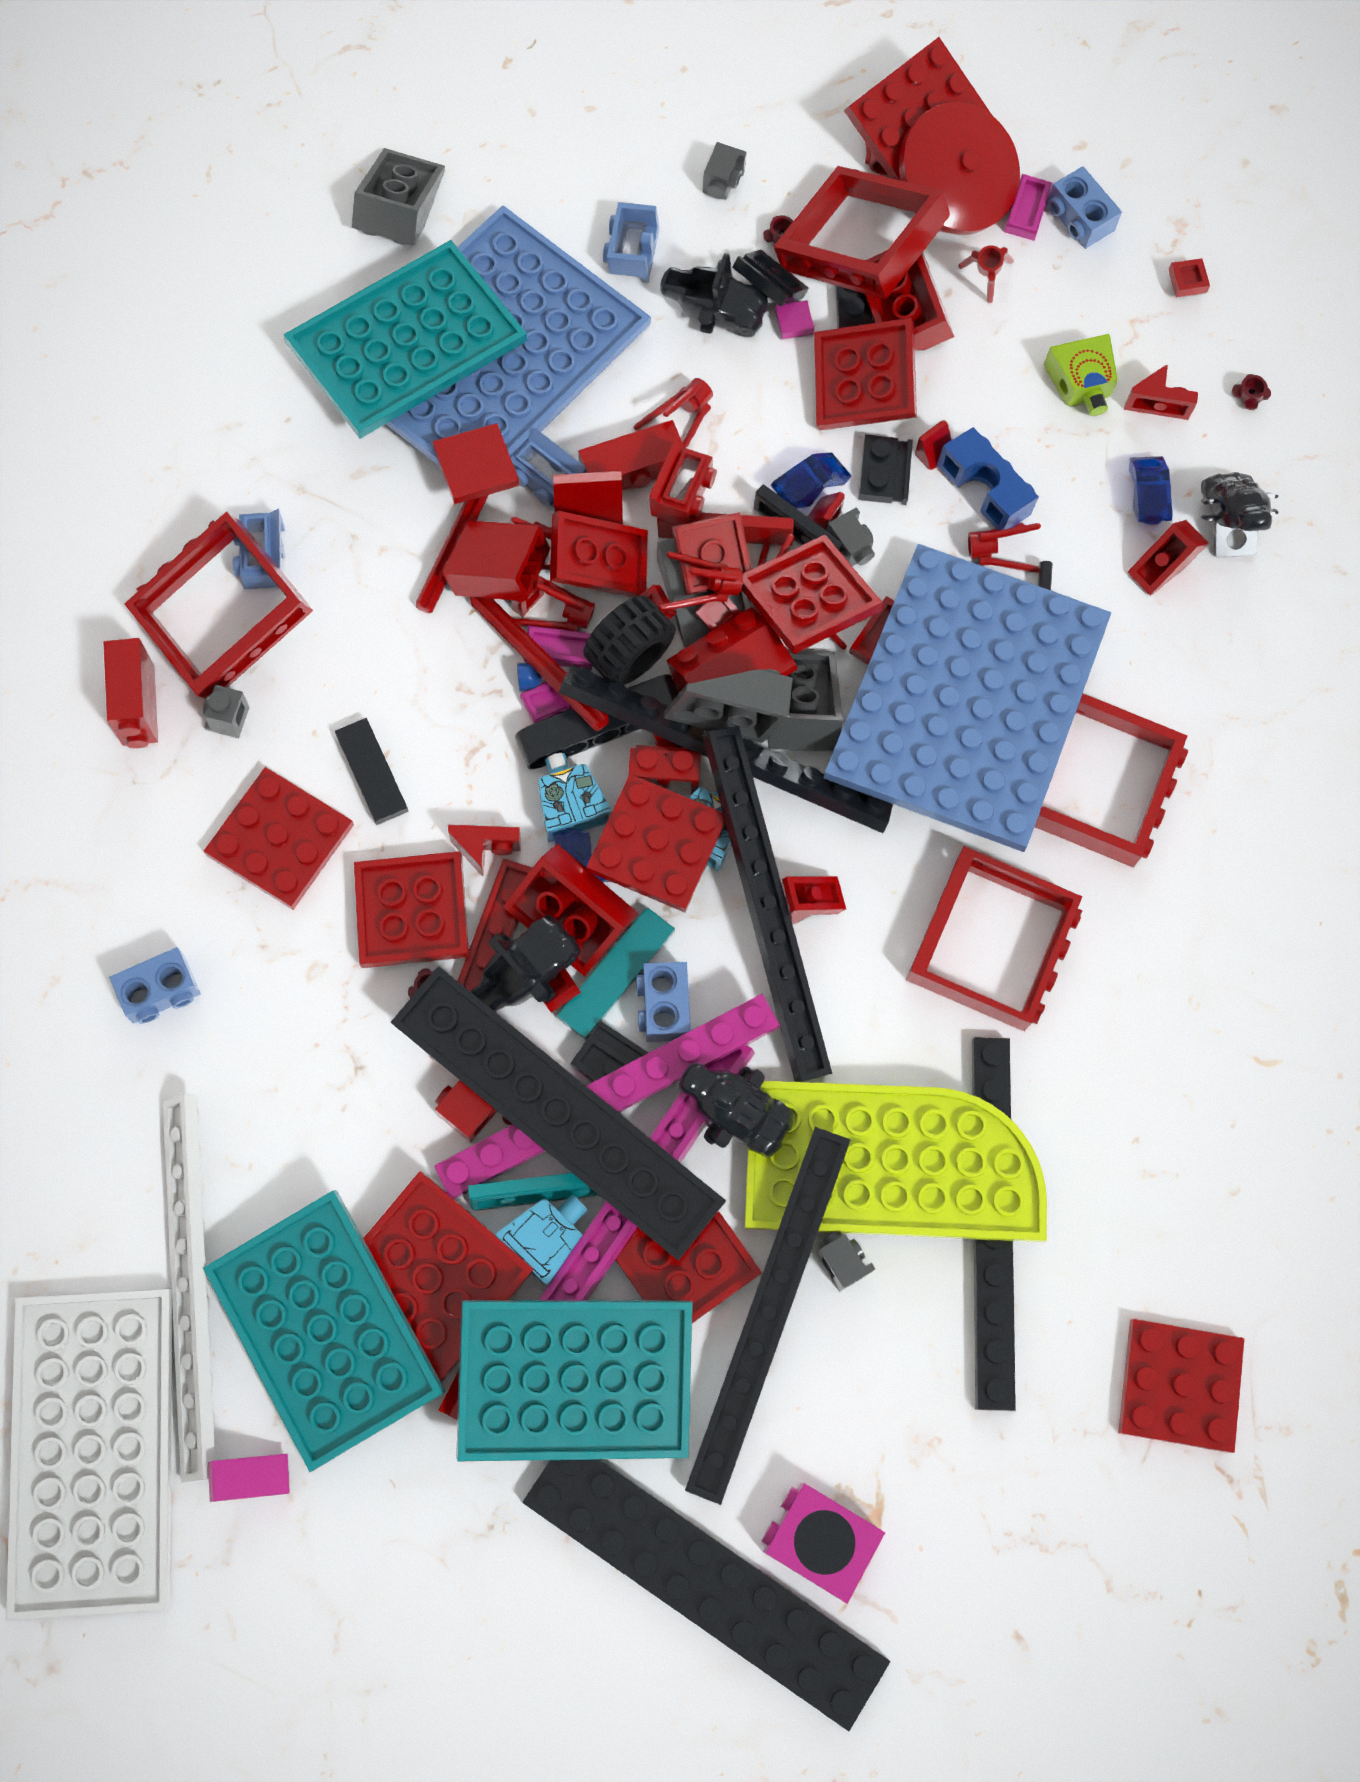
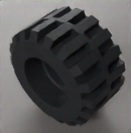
(629, 640)

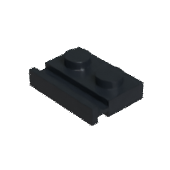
(770, 277)
(885, 469)
(605, 1052)

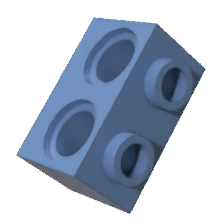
(1083, 207)
(153, 976)
(673, 1001)

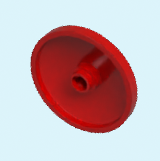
(966, 157)

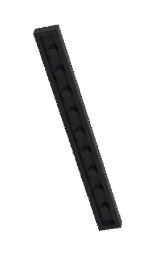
(765, 765)
(767, 904)
(993, 1258)
(767, 1316)

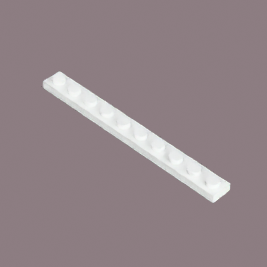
(189, 1288)

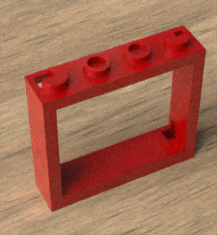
(851, 272)
(253, 644)
(1102, 841)
(1022, 883)

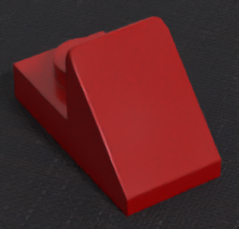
(1155, 398)
(475, 839)
(813, 896)

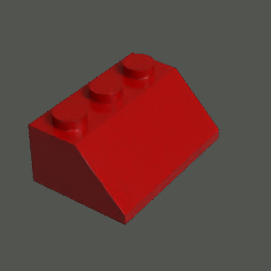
(915, 299)
(731, 649)
(576, 898)

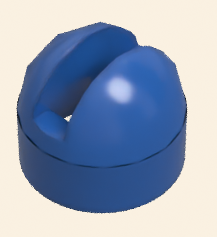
(527, 677)

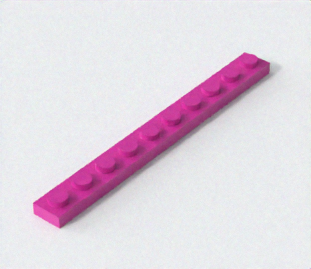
(618, 1089)
(612, 1230)

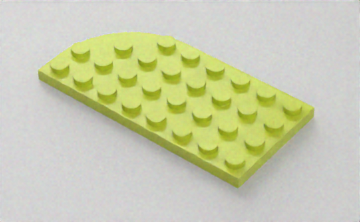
(913, 1165)

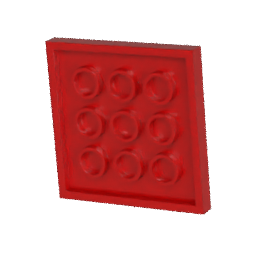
(903, 96)
(437, 1257)

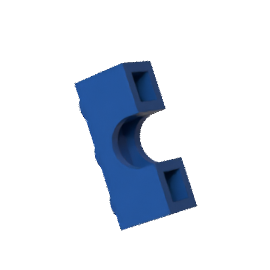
(974, 459)

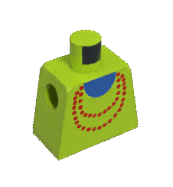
(1083, 372)

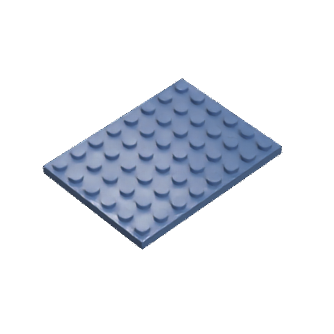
(572, 332)
(969, 697)

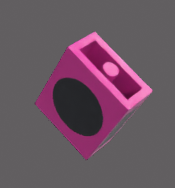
(822, 1541)

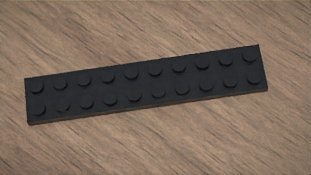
(559, 1113)
(710, 1586)

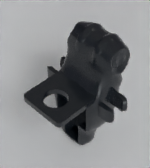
(716, 298)
(1235, 505)
(526, 964)
(737, 1108)

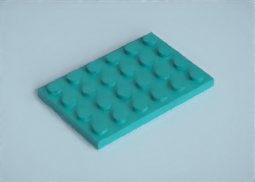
(405, 338)
(323, 1330)
(574, 1380)

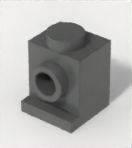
(723, 170)
(855, 537)
(225, 711)
(843, 1260)

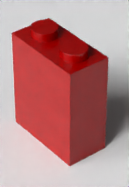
(496, 560)
(130, 692)

